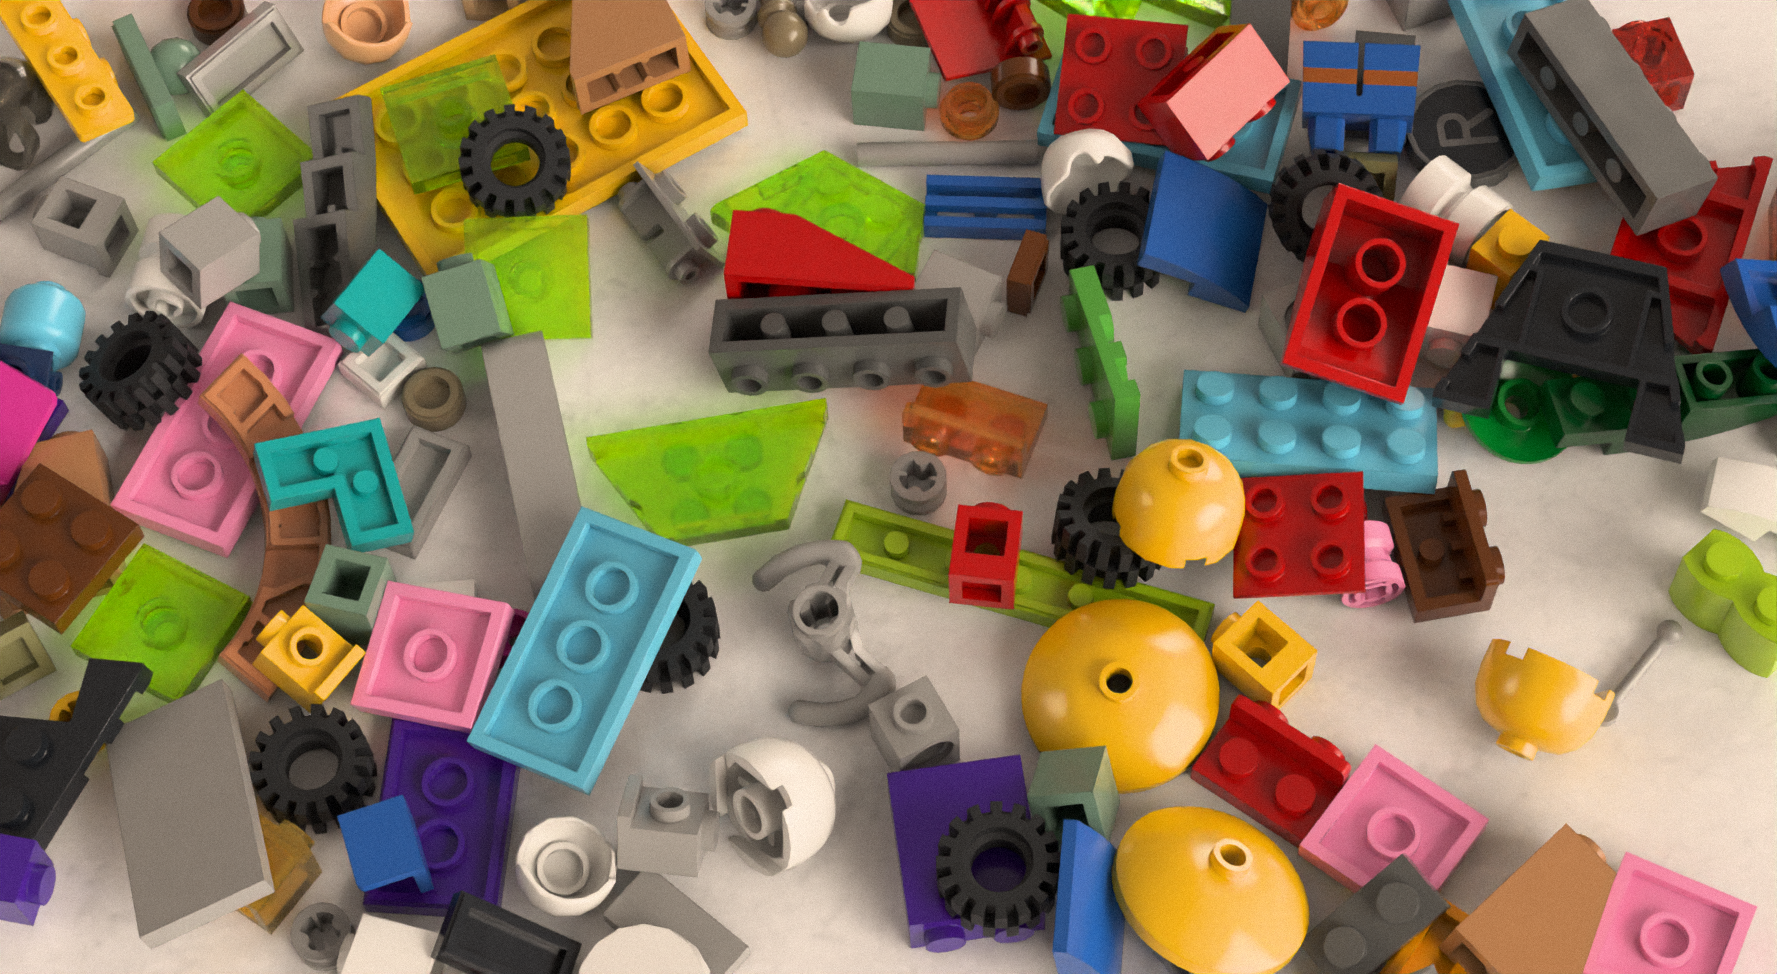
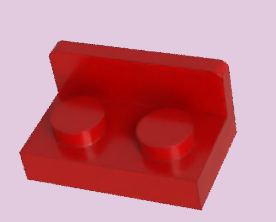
(1272, 769)

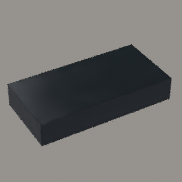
(495, 941)

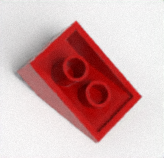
(793, 257)
(1367, 292)

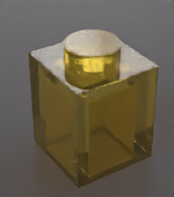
(291, 869)

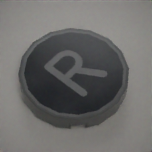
(1464, 126)

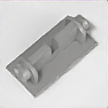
(686, 238)

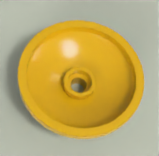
(1153, 726)
(1210, 892)

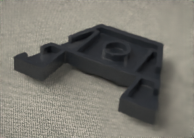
(1585, 319)
(48, 758)

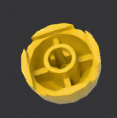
(1179, 503)
(1538, 702)

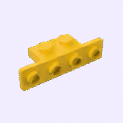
(67, 66)

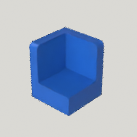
(384, 845)

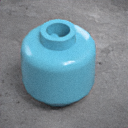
(44, 319)

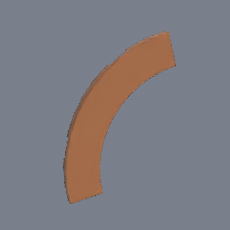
(294, 536)

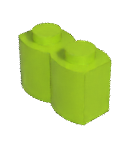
(1730, 595)

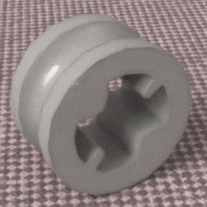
(727, 25)
(923, 466)
(311, 918)

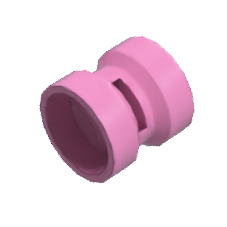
(1382, 576)

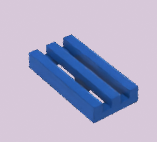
(986, 199)

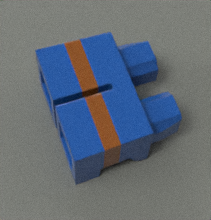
(1386, 97)

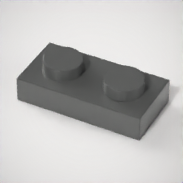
(1376, 921)

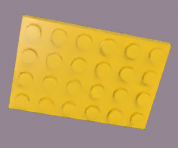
(534, 58)

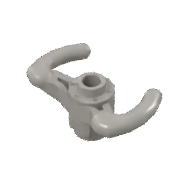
(824, 604)

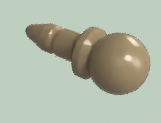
(782, 28)

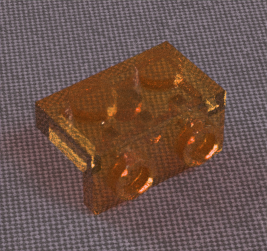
(976, 425)

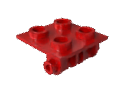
(979, 34)
(1110, 69)
(1301, 536)

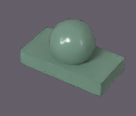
(156, 72)

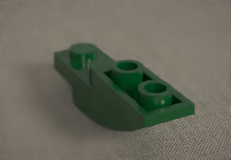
(1715, 394)

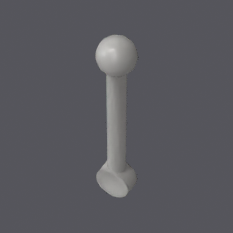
(1668, 633)

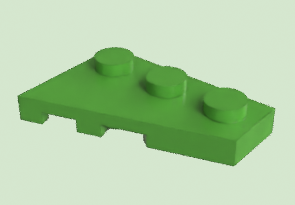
(1101, 363)

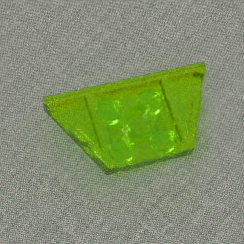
(841, 202)
(715, 472)

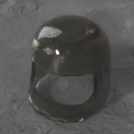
(22, 104)

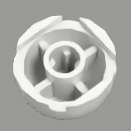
(775, 800)

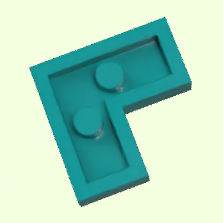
(341, 464)

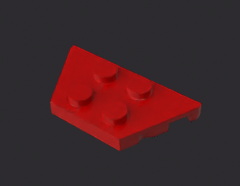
(1699, 248)

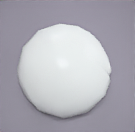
(848, 19)
(1081, 162)
(565, 866)

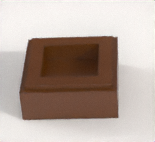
(1027, 273)

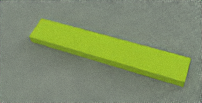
(920, 556)

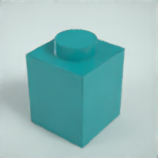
(372, 304)

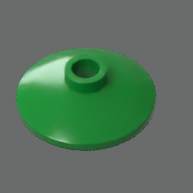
(1511, 438)

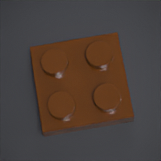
(59, 547)

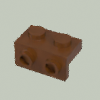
(1444, 550)

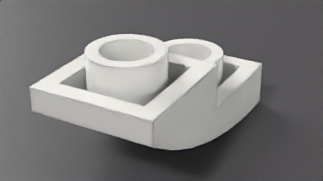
(1742, 496)

